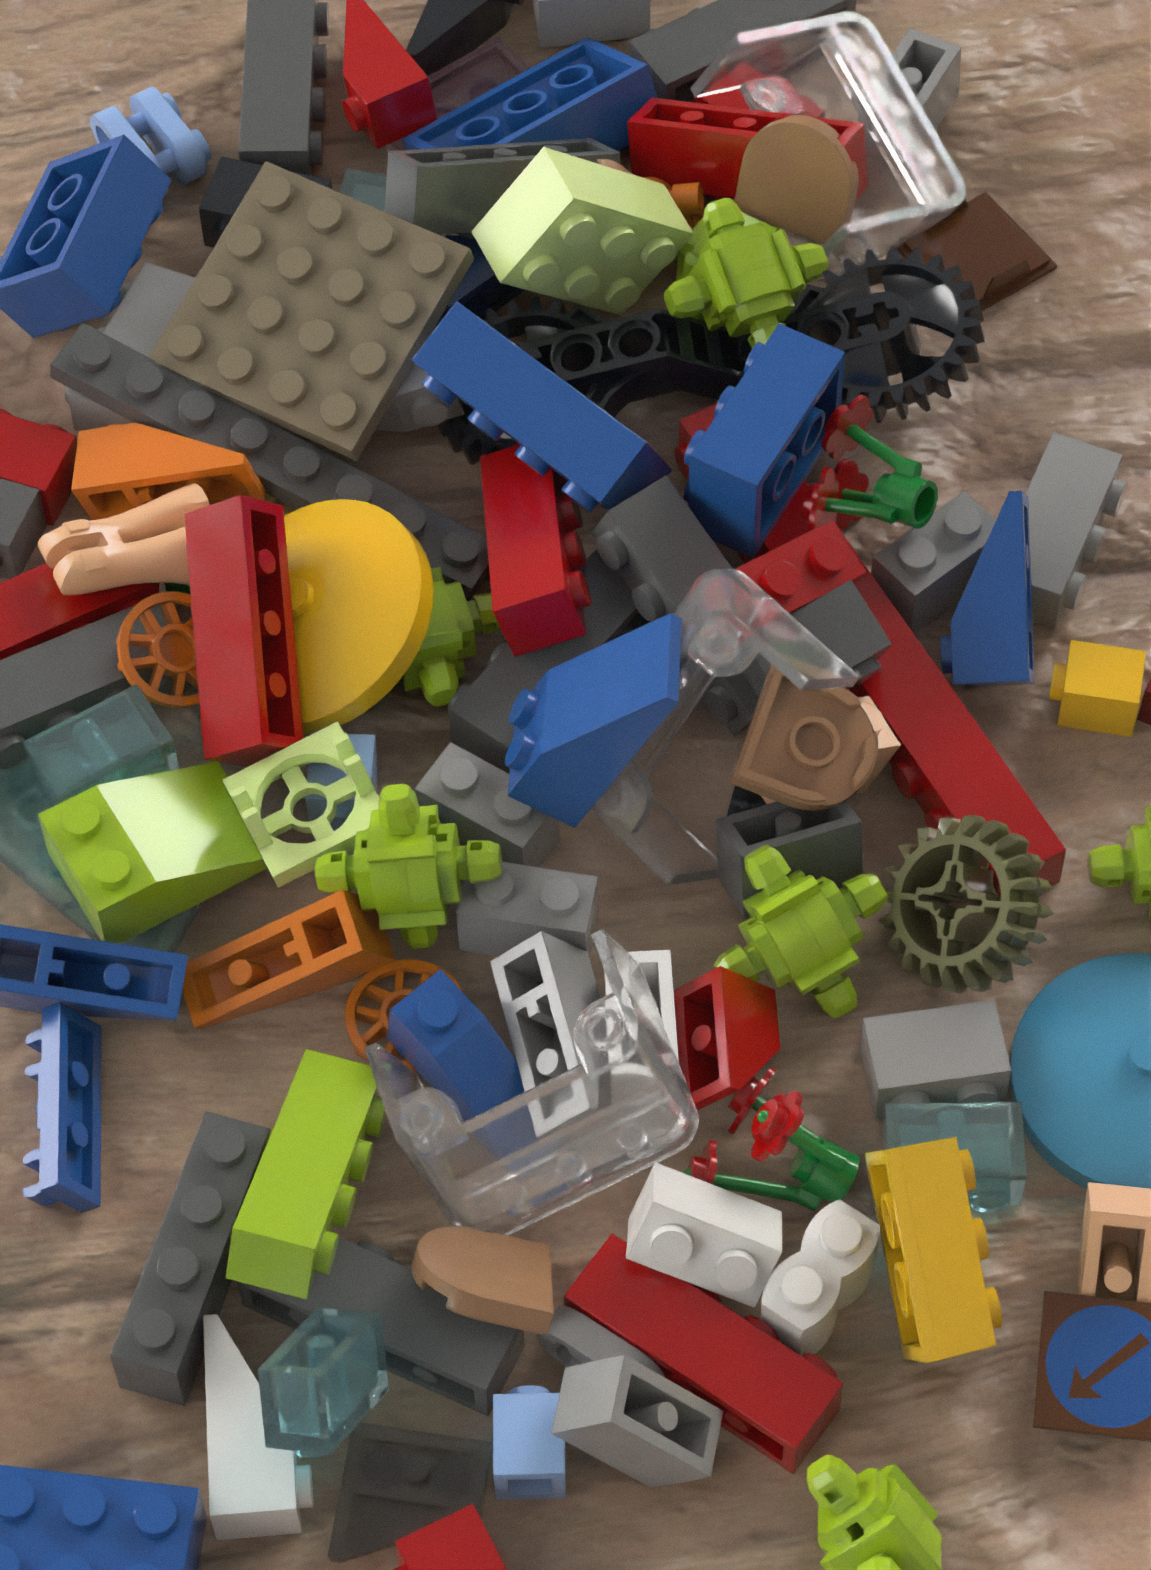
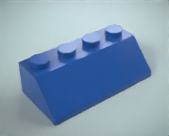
(569, 96)
(537, 410)

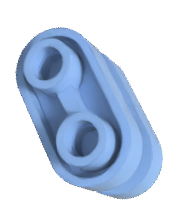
(161, 124)

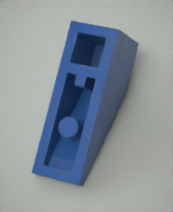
(994, 617)
(88, 976)
(454, 1046)

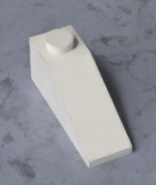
(250, 1486)

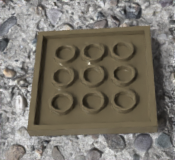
(312, 309)

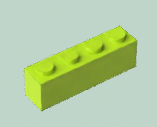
(306, 1176)

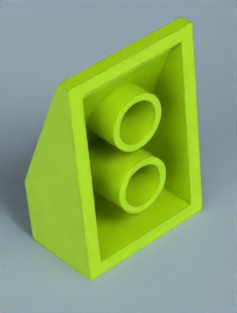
(149, 847)

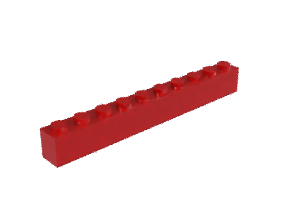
(942, 750)

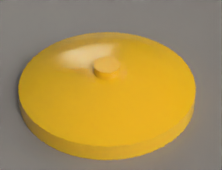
(356, 606)

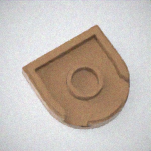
(798, 178)
(806, 746)
(488, 1276)

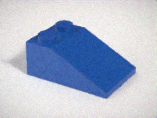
(592, 719)

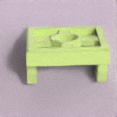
(249, 785)

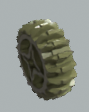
(962, 855)

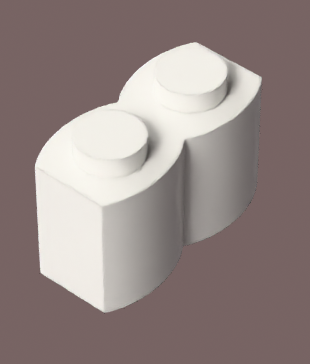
(822, 1278)

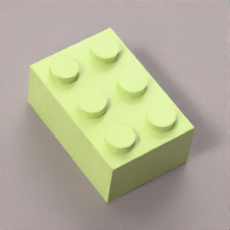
(582, 232)

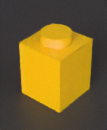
(1098, 688)

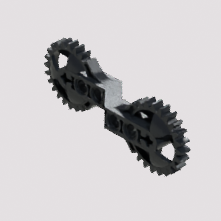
(664, 354)

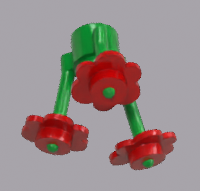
(841, 492)
(819, 1165)

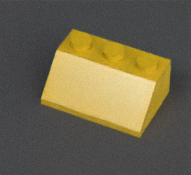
(933, 1249)

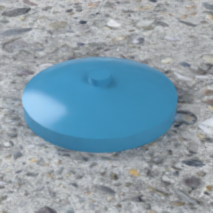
(1087, 1071)

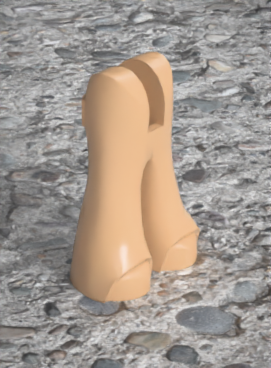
(124, 548)

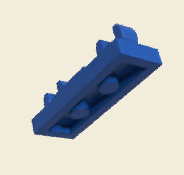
(67, 1110)

